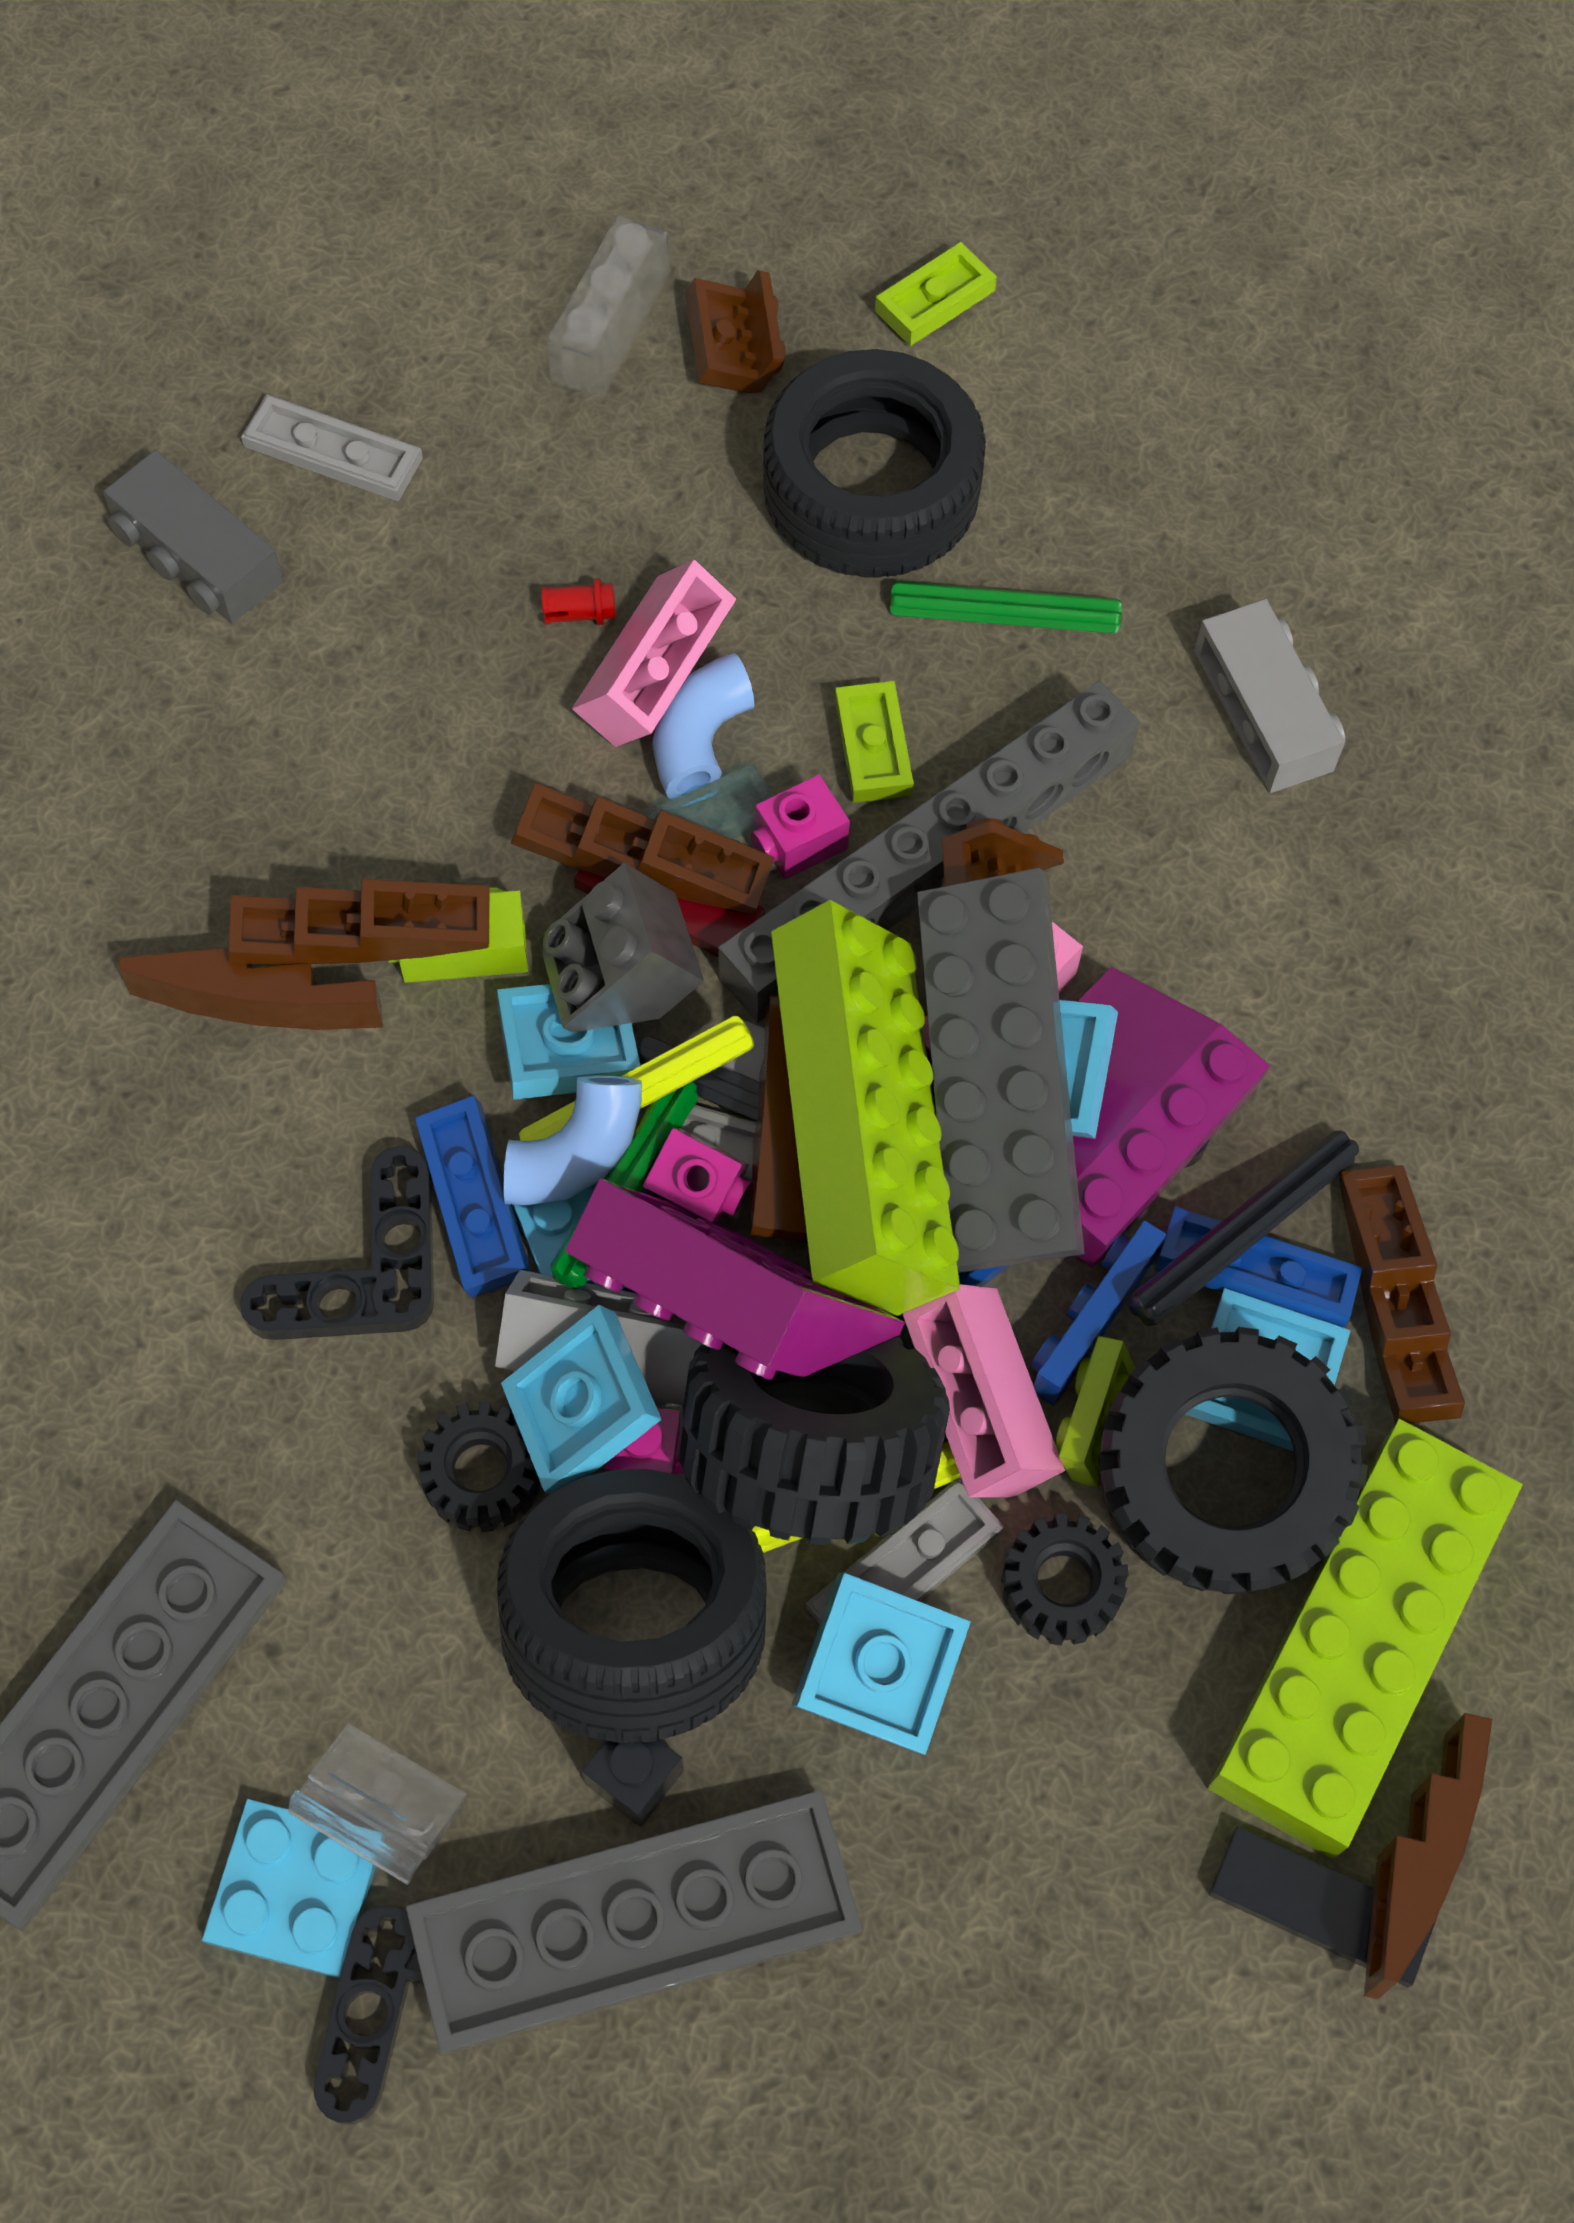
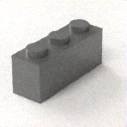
(192, 538)

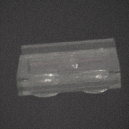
(377, 1803)

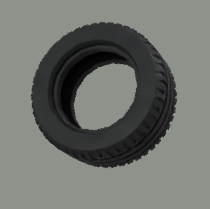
(878, 395)
(634, 1686)

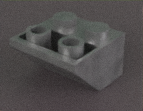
(620, 954)

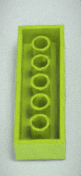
(864, 1111)
(1365, 1641)

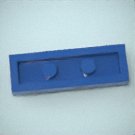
(472, 1196)
(1273, 1271)
(1095, 1311)

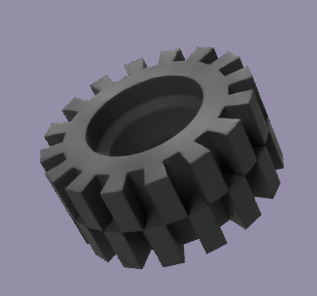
(450, 1441)
(1073, 1540)

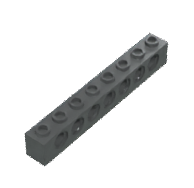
(884, 875)

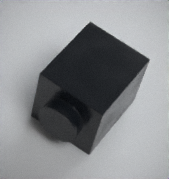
(633, 1776)

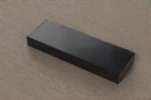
(1301, 1898)

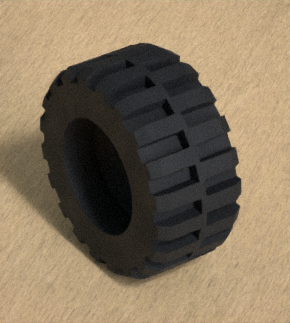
(1323, 1443)
(819, 1451)

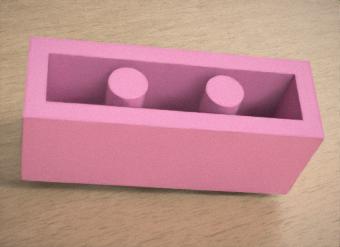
(654, 654)
(994, 1408)

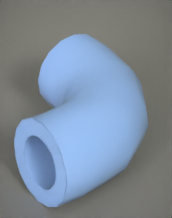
(688, 726)
(579, 1152)

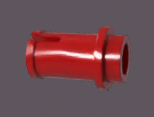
(579, 603)

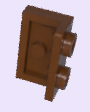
(735, 333)
(993, 850)

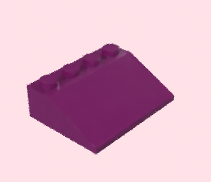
(1164, 1096)
(721, 1285)

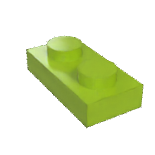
(935, 294)
(874, 741)
(1096, 1387)

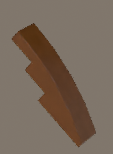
(669, 849)
(360, 926)
(262, 996)
(776, 1181)
(1401, 1295)
(1419, 1869)

